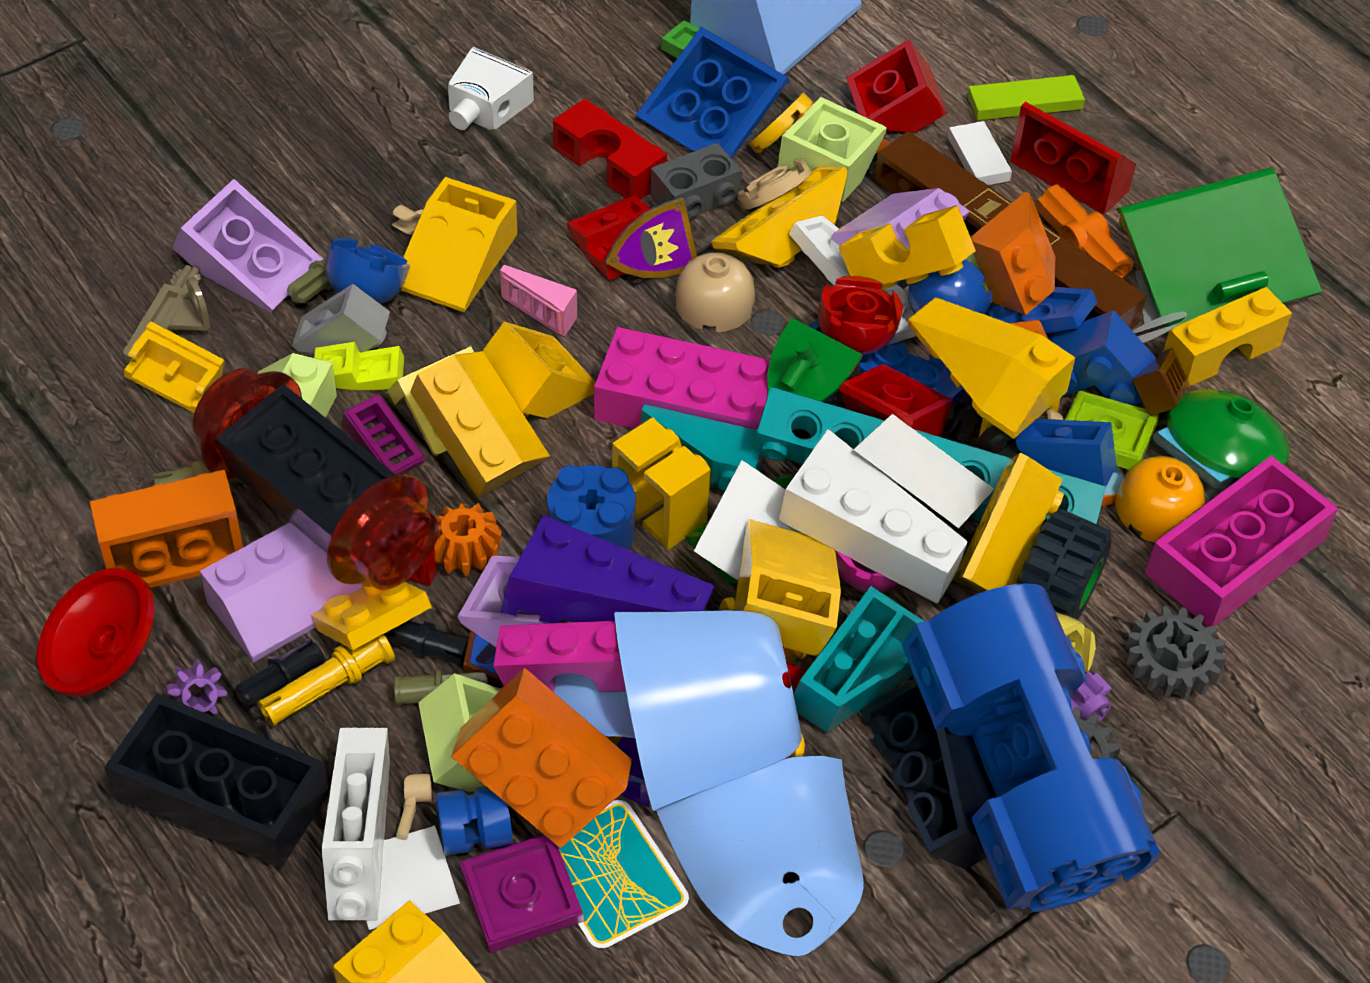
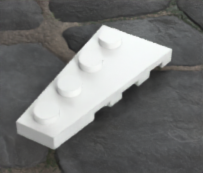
(816, 242)

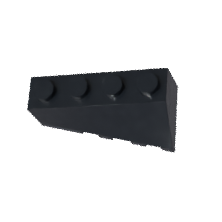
(935, 770)

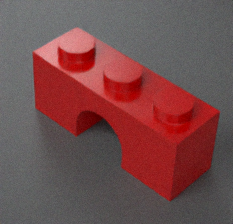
(592, 133)

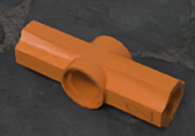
(1084, 230)

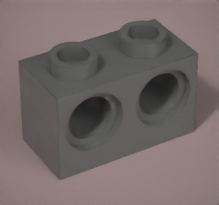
(701, 177)

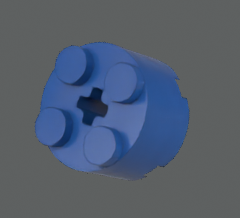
(595, 502)

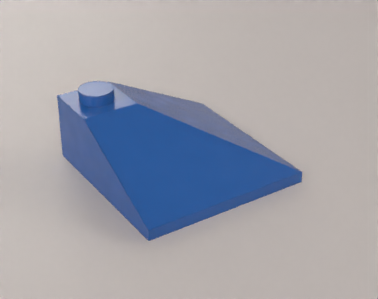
(712, 95)

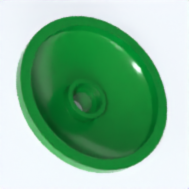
(1226, 431)

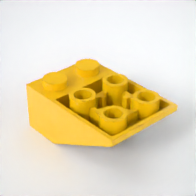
(458, 243)
(792, 583)

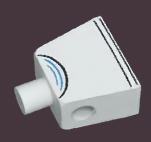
(488, 91)

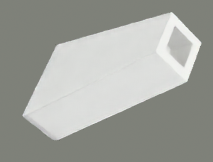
(356, 824)

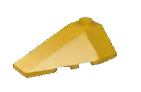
(1000, 365)

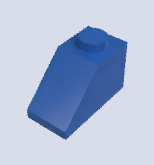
(1071, 448)

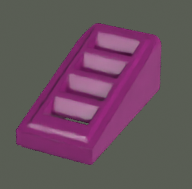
(376, 409)

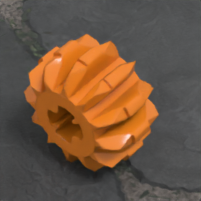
(466, 538)

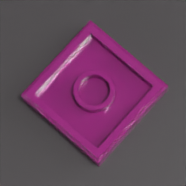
(521, 892)

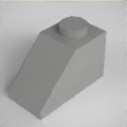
(343, 319)

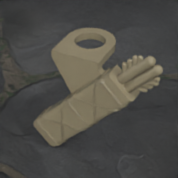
(176, 307)

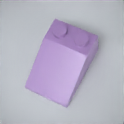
(244, 247)

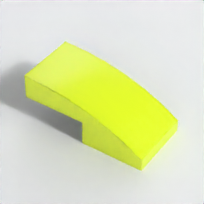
(365, 369)

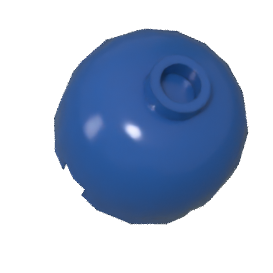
(371, 269)
(959, 288)

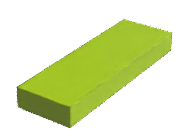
(1006, 98)

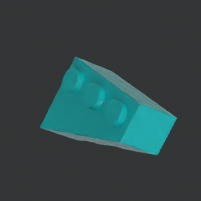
(858, 662)

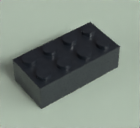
(218, 780)

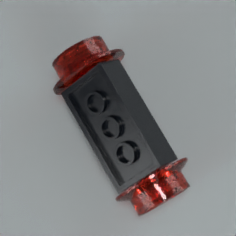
(316, 477)

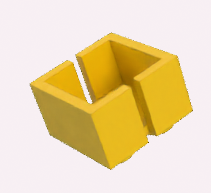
(664, 474)

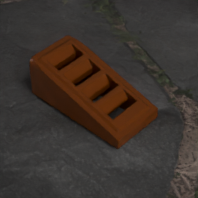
(1161, 383)

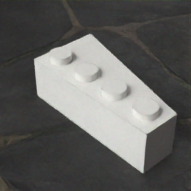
(871, 519)

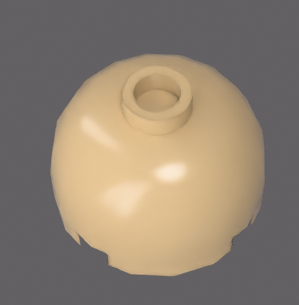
(715, 292)

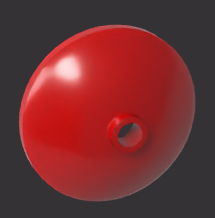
(95, 632)

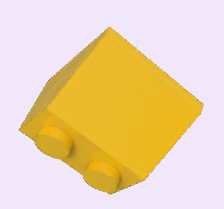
(537, 370)

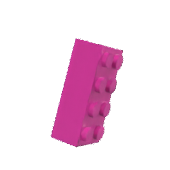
(678, 378)
(1240, 541)

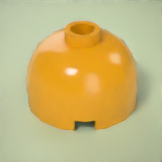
(1158, 496)

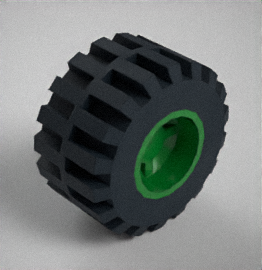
(1067, 561)

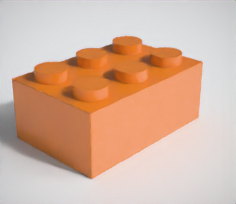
(168, 528)
(542, 758)

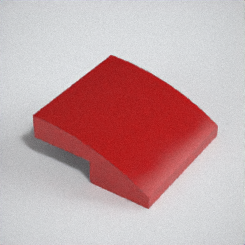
(600, 229)

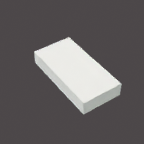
(979, 153)

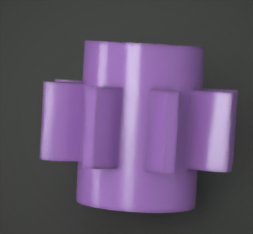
(200, 678)
(1091, 697)

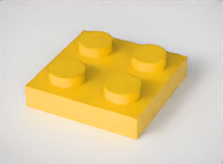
(369, 613)

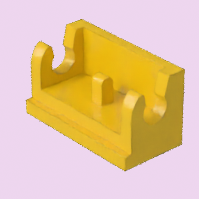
(172, 366)

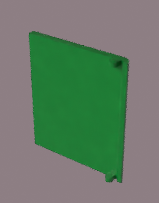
(1219, 245)

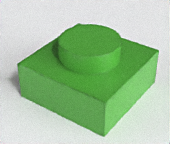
(678, 38)

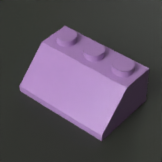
(900, 211)
(271, 590)

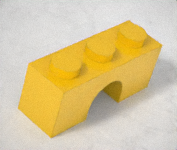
(936, 244)
(1249, 323)

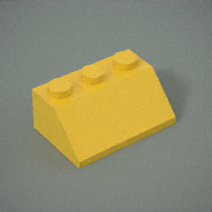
(477, 421)
(1009, 525)

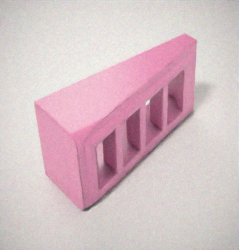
(540, 298)

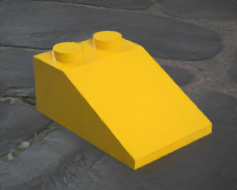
(406, 950)

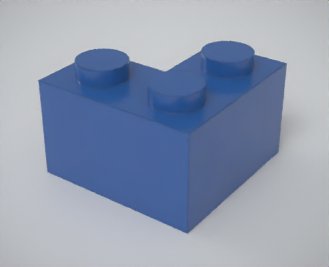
(1105, 356)

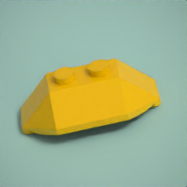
(764, 233)

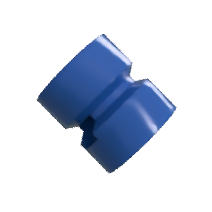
(458, 830)

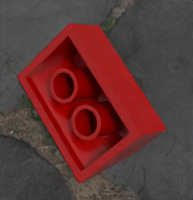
(1070, 159)

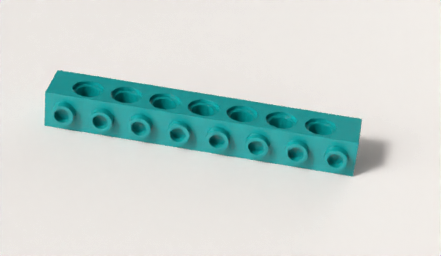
(791, 411)

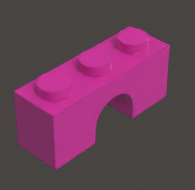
(560, 649)

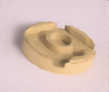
(774, 184)

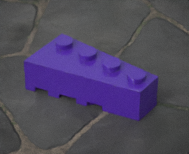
(590, 579)

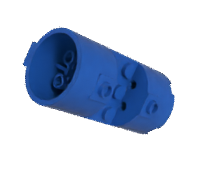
(1007, 679)

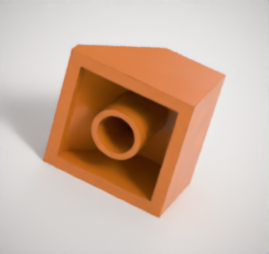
(1016, 256)

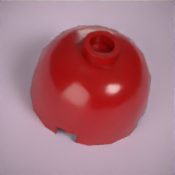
(859, 314)

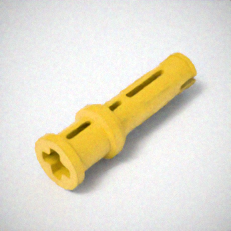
(343, 667)

